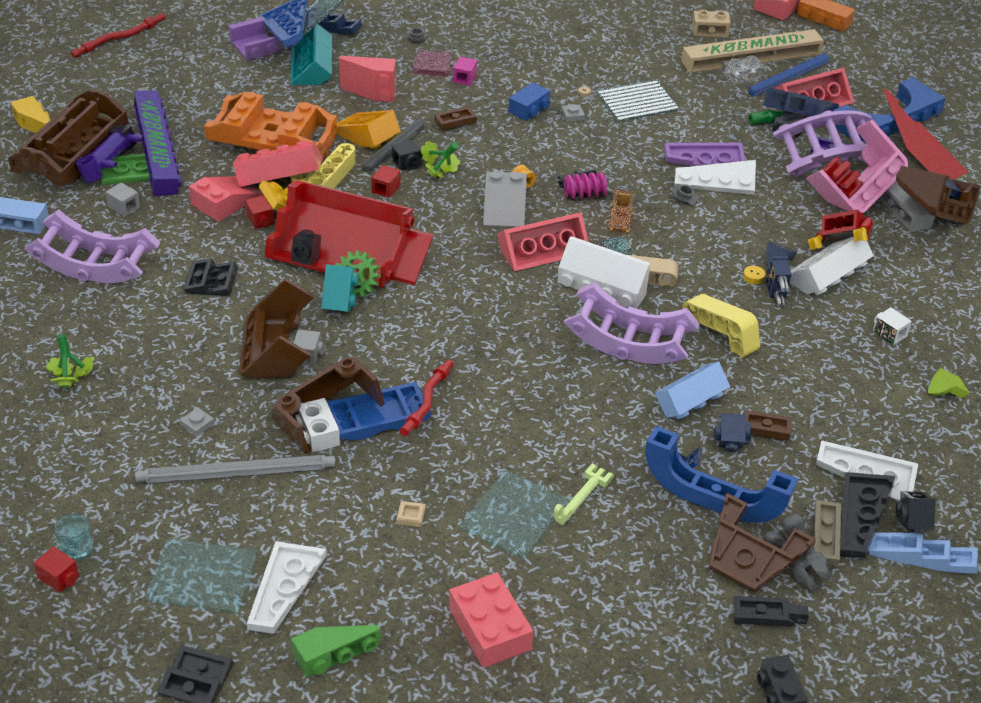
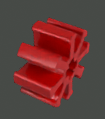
(843, 177)

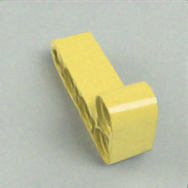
(332, 169)
(728, 319)

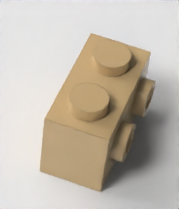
(711, 23)

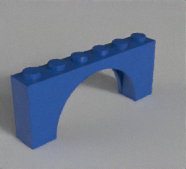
(920, 103)

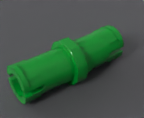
(766, 116)

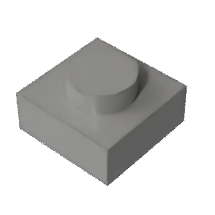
(573, 113)
(197, 421)

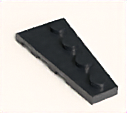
(862, 510)

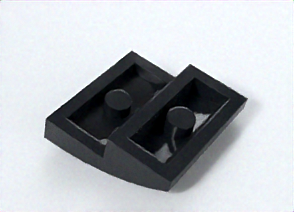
(211, 279)
(195, 676)

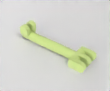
(562, 515)

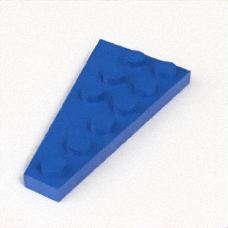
(287, 21)

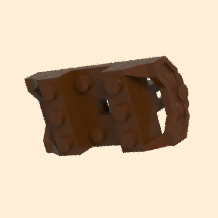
(69, 137)

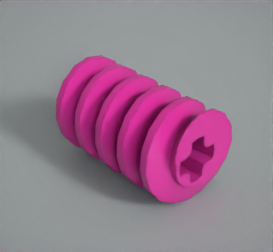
(585, 184)

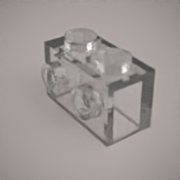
(742, 71)

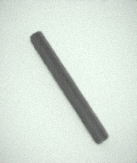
(384, 152)

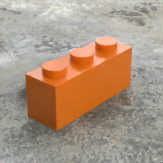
(826, 13)

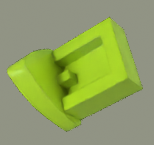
(946, 382)

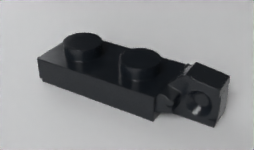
(768, 611)

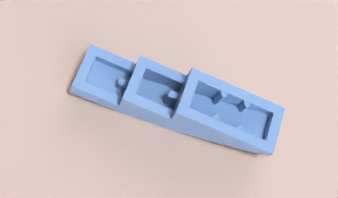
(930, 554)

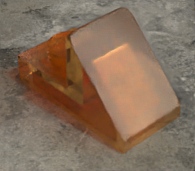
(621, 210)

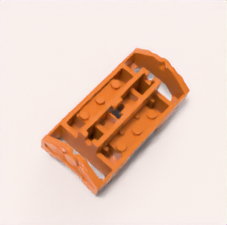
(248, 124)

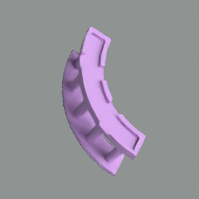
(851, 119)
(98, 243)
(667, 323)

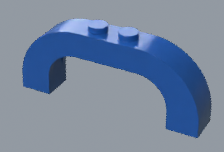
(710, 491)

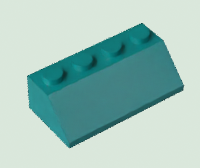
(312, 58)

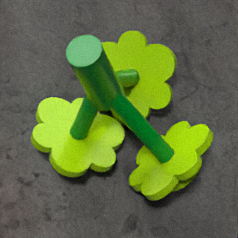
(447, 163)
(62, 366)

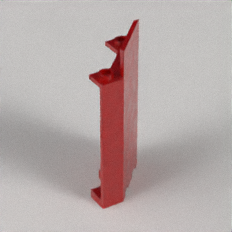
(350, 224)

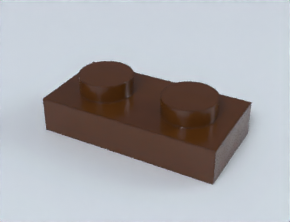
(455, 118)
(769, 425)

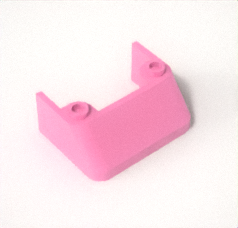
(883, 164)

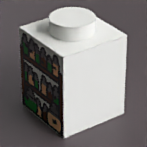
(891, 326)

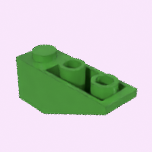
(328, 646)

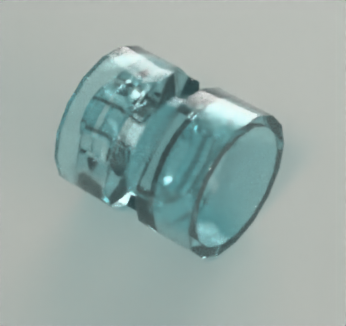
(74, 536)

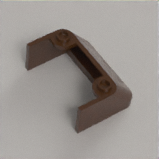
(266, 332)
(323, 386)

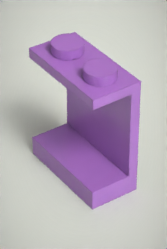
(252, 40)

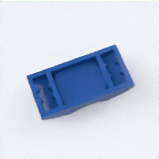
(362, 417)

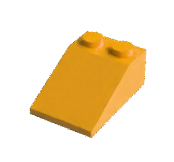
(369, 128)

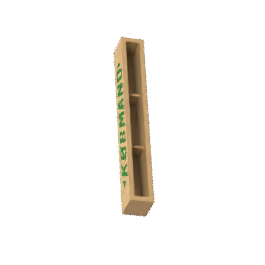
(765, 48)

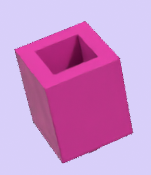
(465, 71)

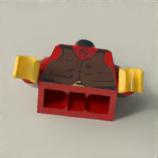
(842, 226)

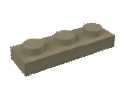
(827, 530)

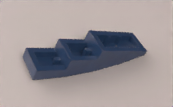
(338, 24)

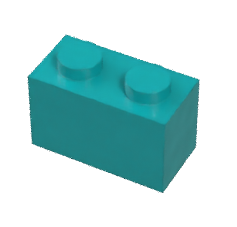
(339, 288)

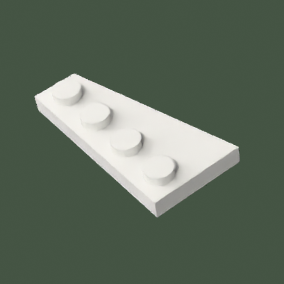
(722, 177)
(844, 459)
(283, 582)

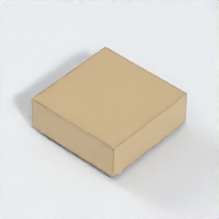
(411, 514)

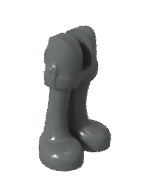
(812, 559)

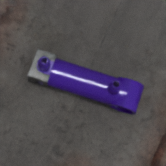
(119, 139)

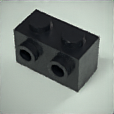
(916, 511)
(780, 681)

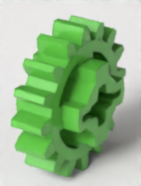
(365, 281)

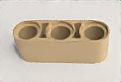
(661, 271)

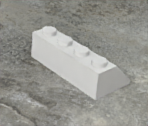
(830, 265)
(616, 273)

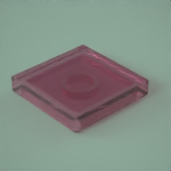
(432, 63)

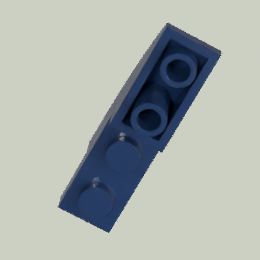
(796, 103)

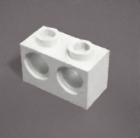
(318, 425)

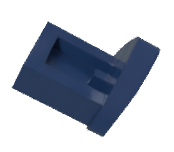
(775, 249)

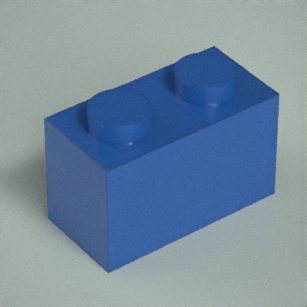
(529, 101)

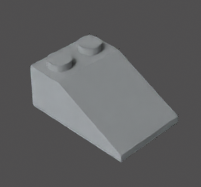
(504, 199)

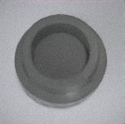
(416, 35)

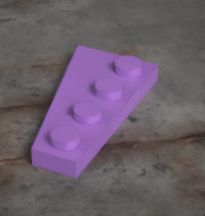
(703, 153)

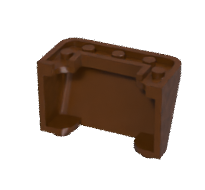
(933, 195)

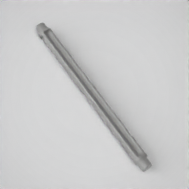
(231, 469)

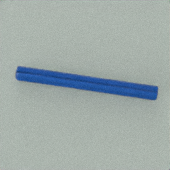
(789, 74)

